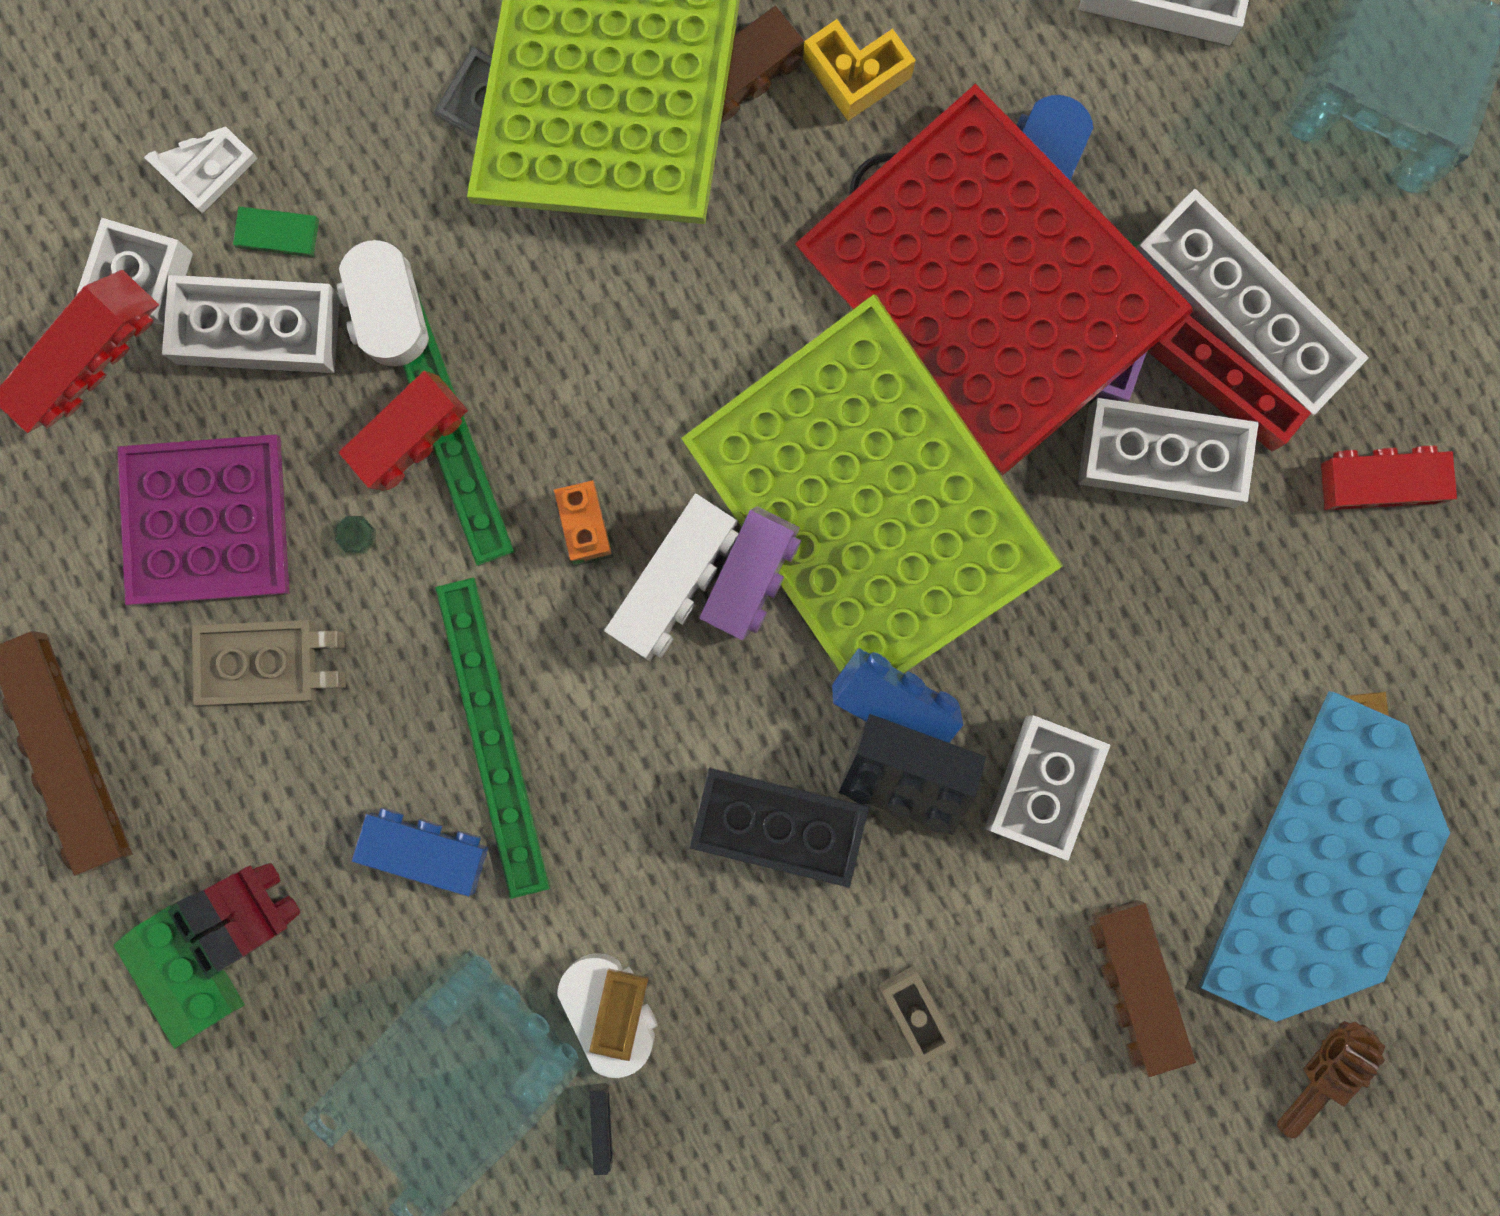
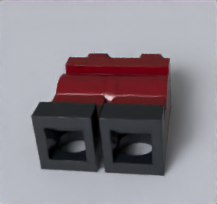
(245, 908)

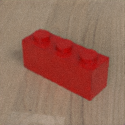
(404, 432)
(1388, 478)

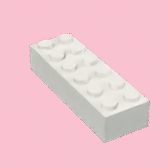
(1250, 303)

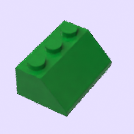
(173, 979)

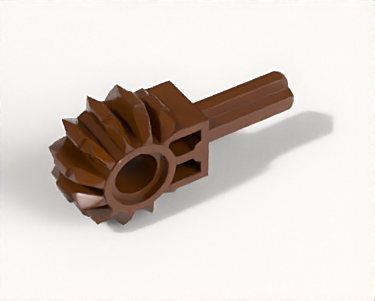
(1336, 1072)

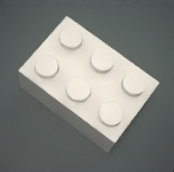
(1047, 787)

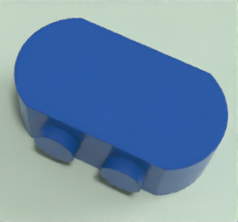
(1059, 129)

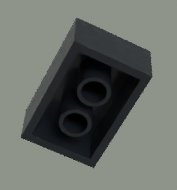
(912, 775)

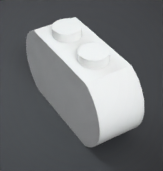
(382, 303)
(581, 995)

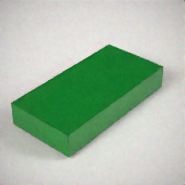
(276, 231)

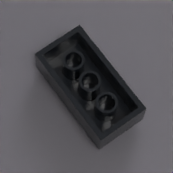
(779, 827)

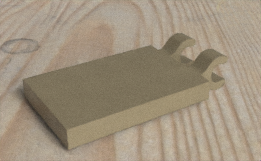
(260, 662)

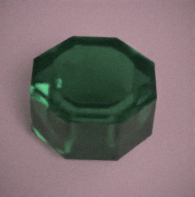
(355, 535)

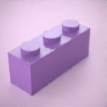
(751, 573)

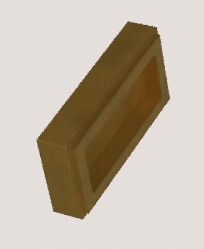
(618, 1014)

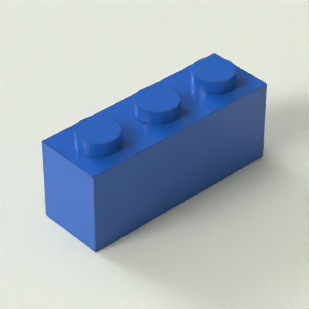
(876, 688)
(421, 852)

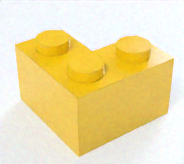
(857, 76)

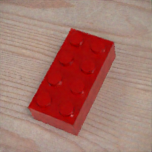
(76, 351)

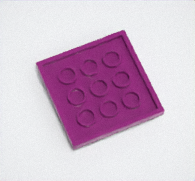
(203, 520)

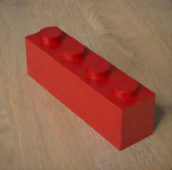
(1230, 382)

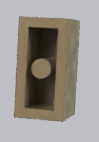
(917, 1015)

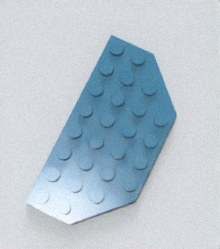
(1333, 869)

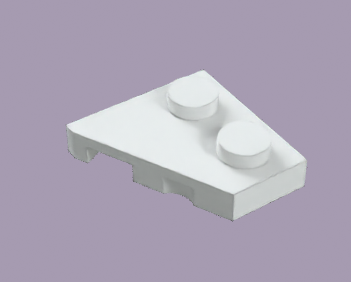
(204, 166)

